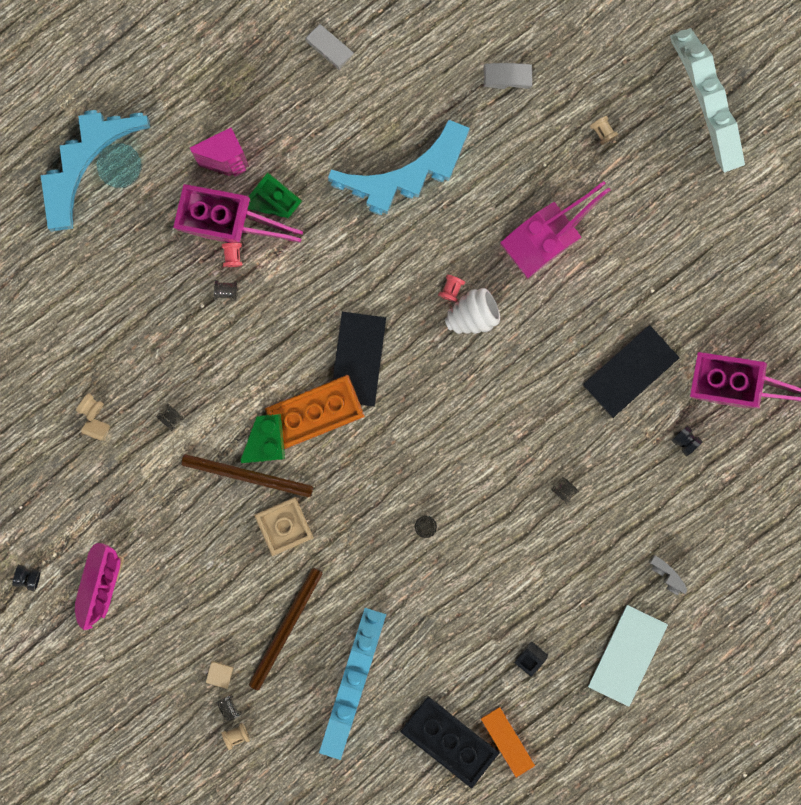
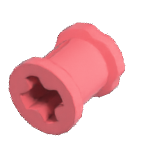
(232, 254)
(451, 288)

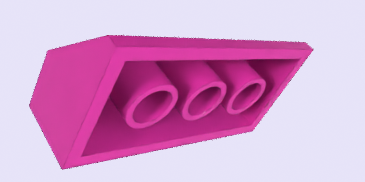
(221, 154)

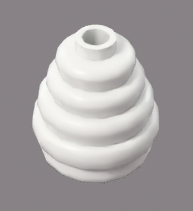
(473, 313)

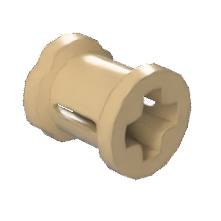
(604, 130)
(235, 736)

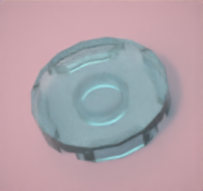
(119, 165)

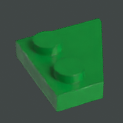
(273, 198)
(265, 440)

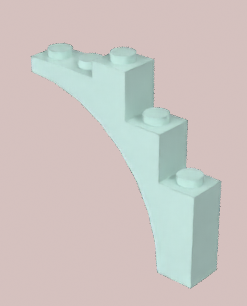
(712, 99)

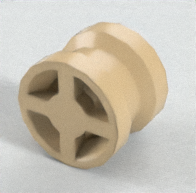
(89, 407)

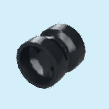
(687, 441)
(26, 578)

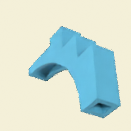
(96, 134)
(381, 188)
(352, 683)

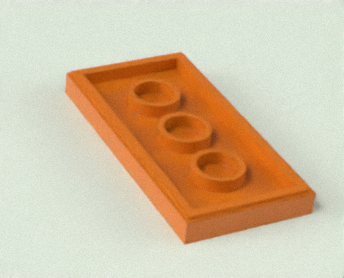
(317, 411)

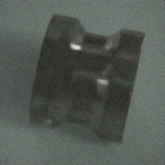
(170, 417)
(564, 490)
(428, 526)

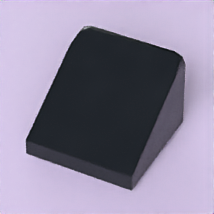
(531, 659)

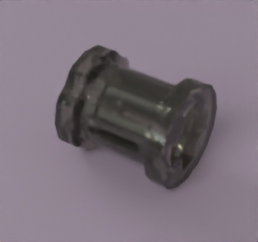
(225, 290)
(227, 708)

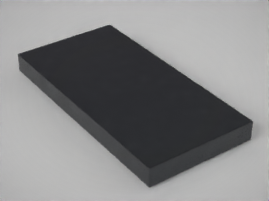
(360, 353)
(631, 371)
(450, 742)

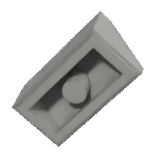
(329, 46)

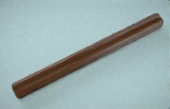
(247, 475)
(285, 629)

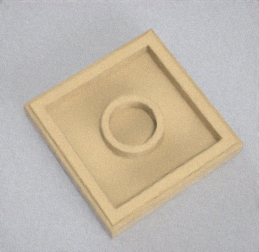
(283, 526)

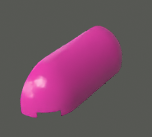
(96, 585)

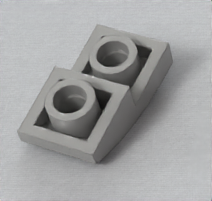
(507, 74)
(673, 581)

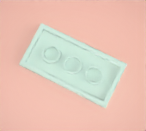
(627, 655)

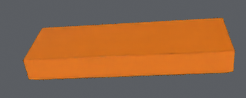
(507, 742)

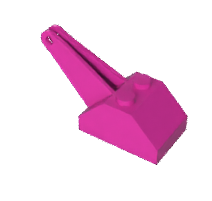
(222, 216)
(546, 235)
(734, 381)

